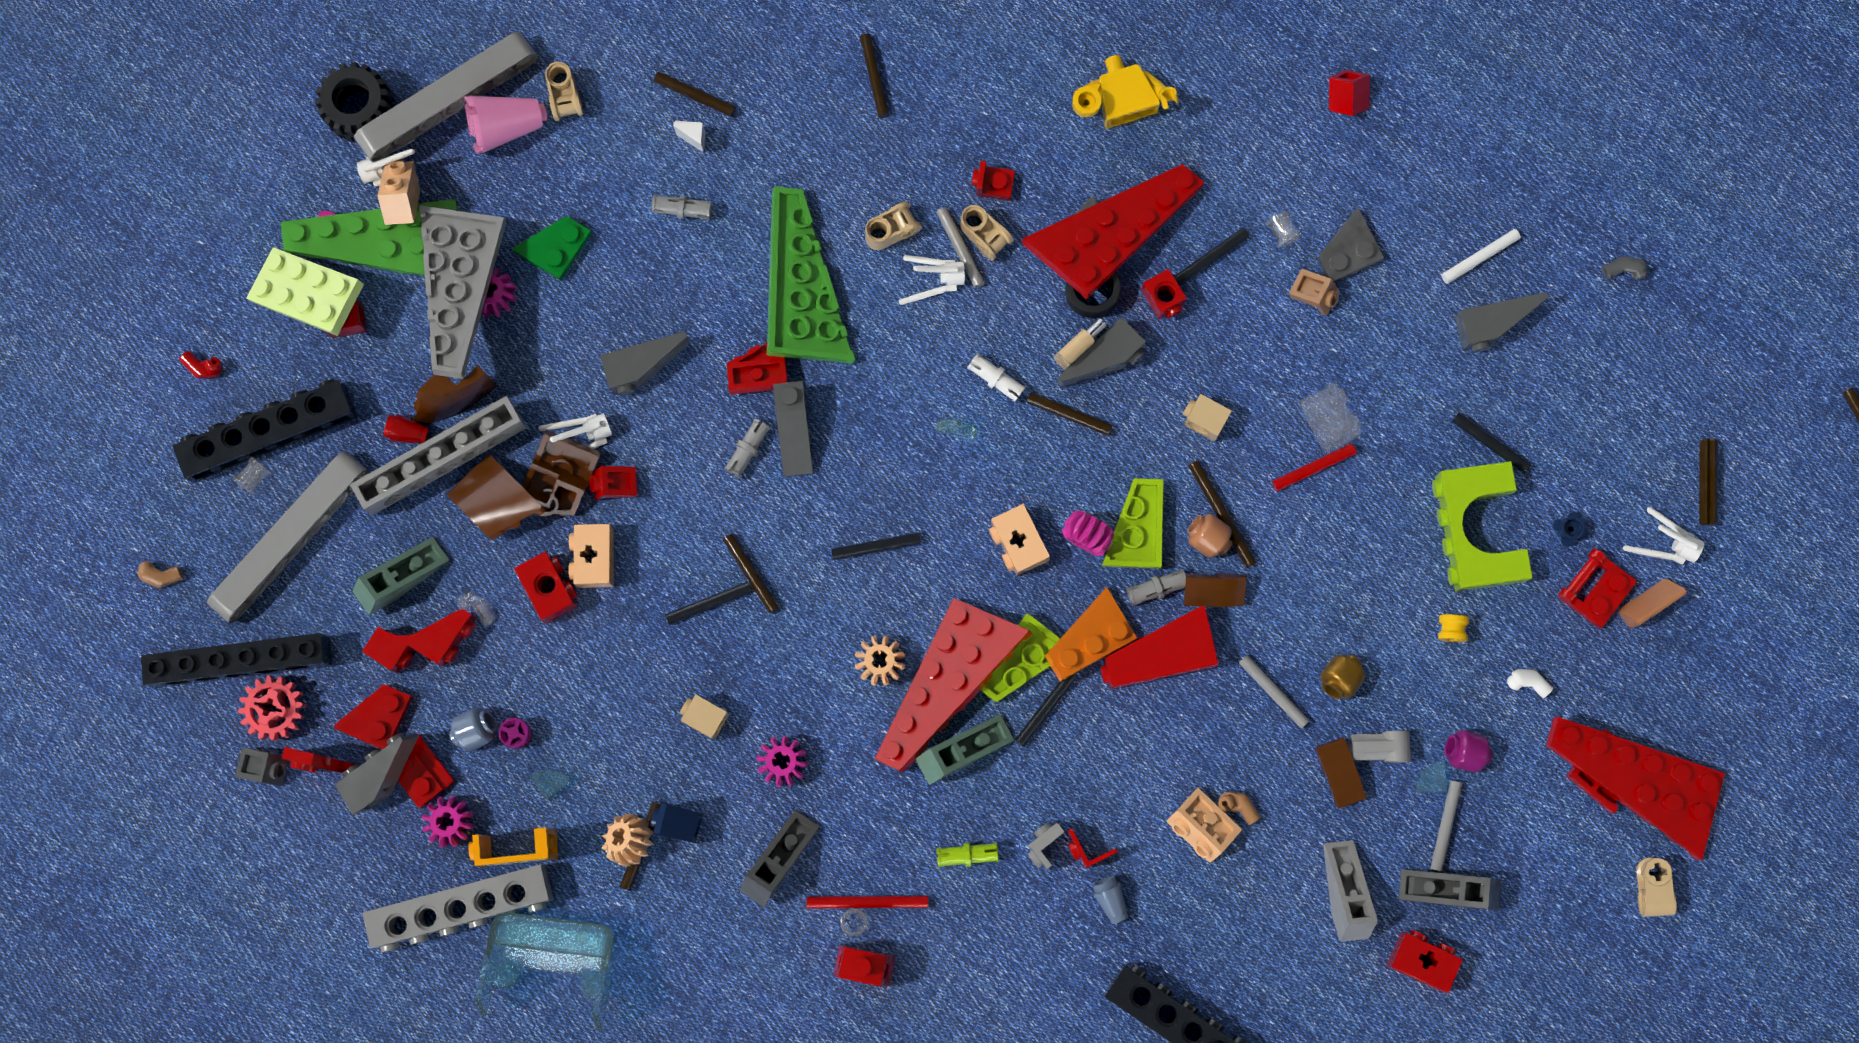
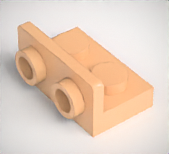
(1204, 825)

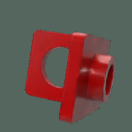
(1078, 853)

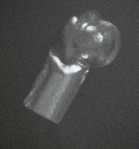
(479, 605)

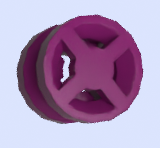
(510, 730)

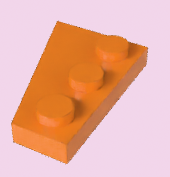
(1092, 637)

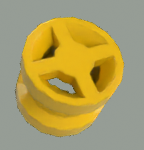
(1453, 628)

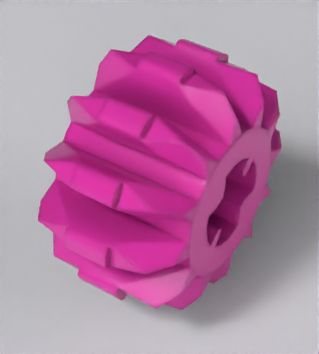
(502, 294)
(1088, 533)
(777, 770)
(452, 832)

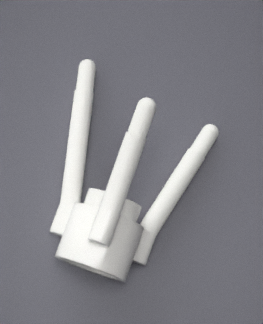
(373, 171)
(950, 273)
(594, 426)
(1685, 543)

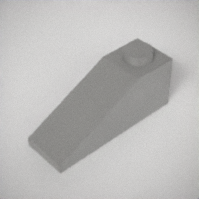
(1348, 892)

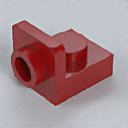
(993, 182)
(613, 482)

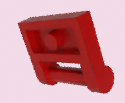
(1604, 595)

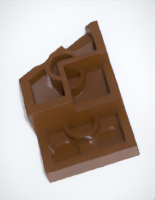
(442, 398)
(560, 474)
(493, 498)

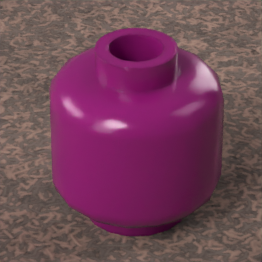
(1468, 751)

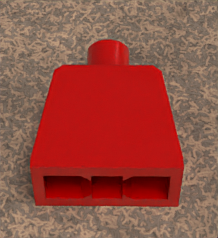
(864, 966)

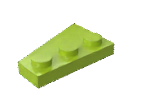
(1139, 528)
(1025, 663)

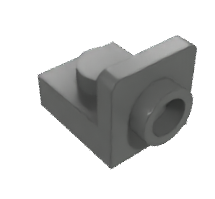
(261, 767)

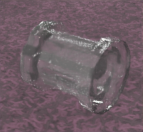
(1283, 229)
(251, 475)
(848, 915)

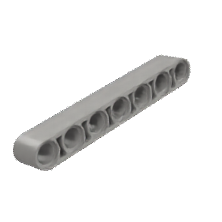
(445, 96)
(286, 538)

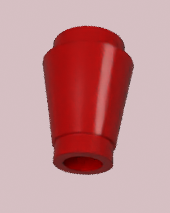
(404, 430)

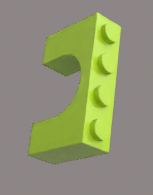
(1470, 566)

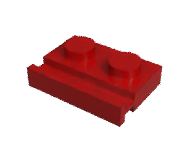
(424, 774)

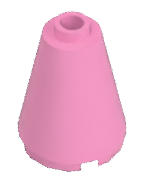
(501, 119)

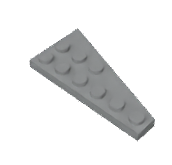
(458, 272)

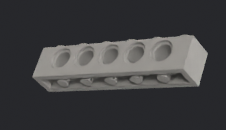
(438, 456)
(381, 921)

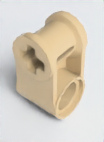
(563, 96)
(896, 223)
(986, 233)
(1655, 892)

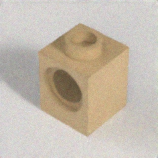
(1206, 417)
(703, 716)

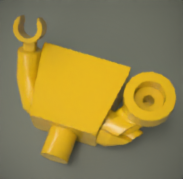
(1123, 94)

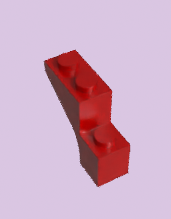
(435, 642)

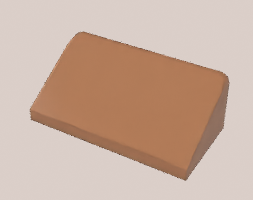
(1651, 602)

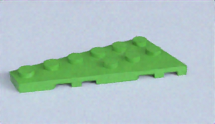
(361, 239)
(801, 296)

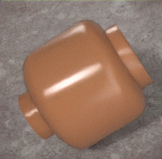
(1209, 535)

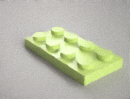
(305, 291)

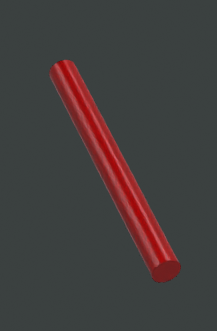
(842, 902)

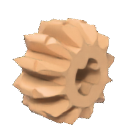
(869, 660)
(627, 840)

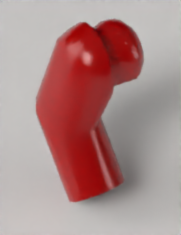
(201, 369)

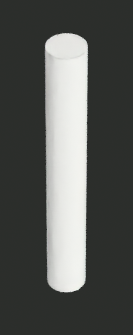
(1481, 256)

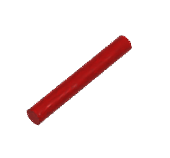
(1314, 467)

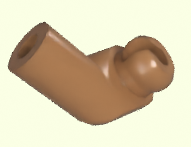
(156, 577)
(1239, 803)

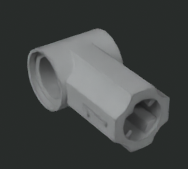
(1388, 746)

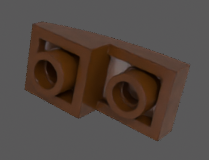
(1215, 591)
(1340, 772)

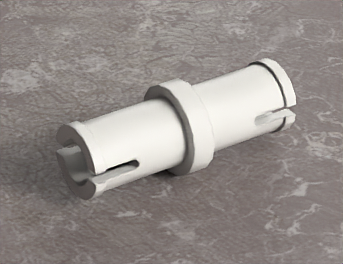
(996, 377)

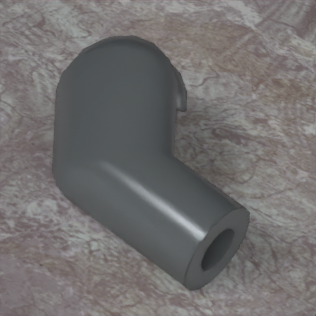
(1634, 265)

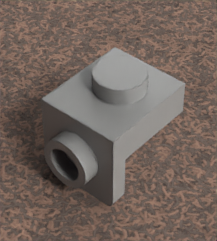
(1045, 836)

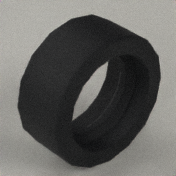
(1098, 310)

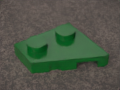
(555, 246)

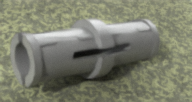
(681, 207)
(747, 448)
(1156, 587)

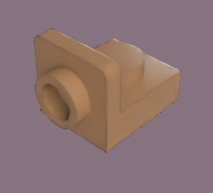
(1315, 291)

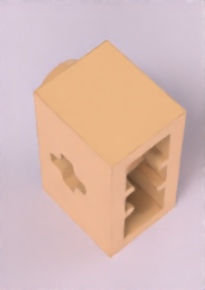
(399, 193)
(1018, 523)
(601, 570)

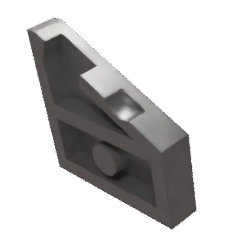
(1350, 249)

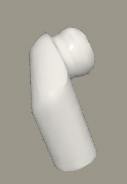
(1529, 678)

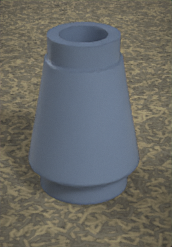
(1111, 899)

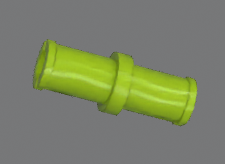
(967, 854)

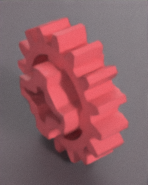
(269, 719)

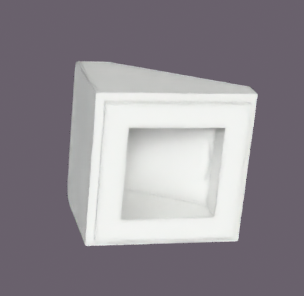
(691, 132)

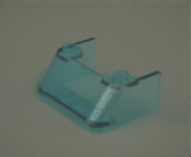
(551, 946)

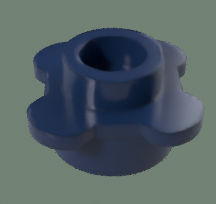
(1574, 521)

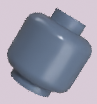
(472, 729)

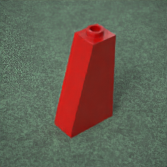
(1167, 652)

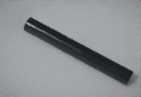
(1211, 256)
(1491, 442)
(876, 546)
(708, 603)
(1044, 710)

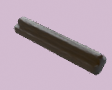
(1708, 482)

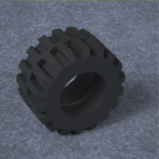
(343, 84)

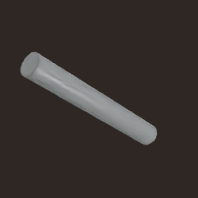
(960, 247)
(1274, 692)
(1446, 826)

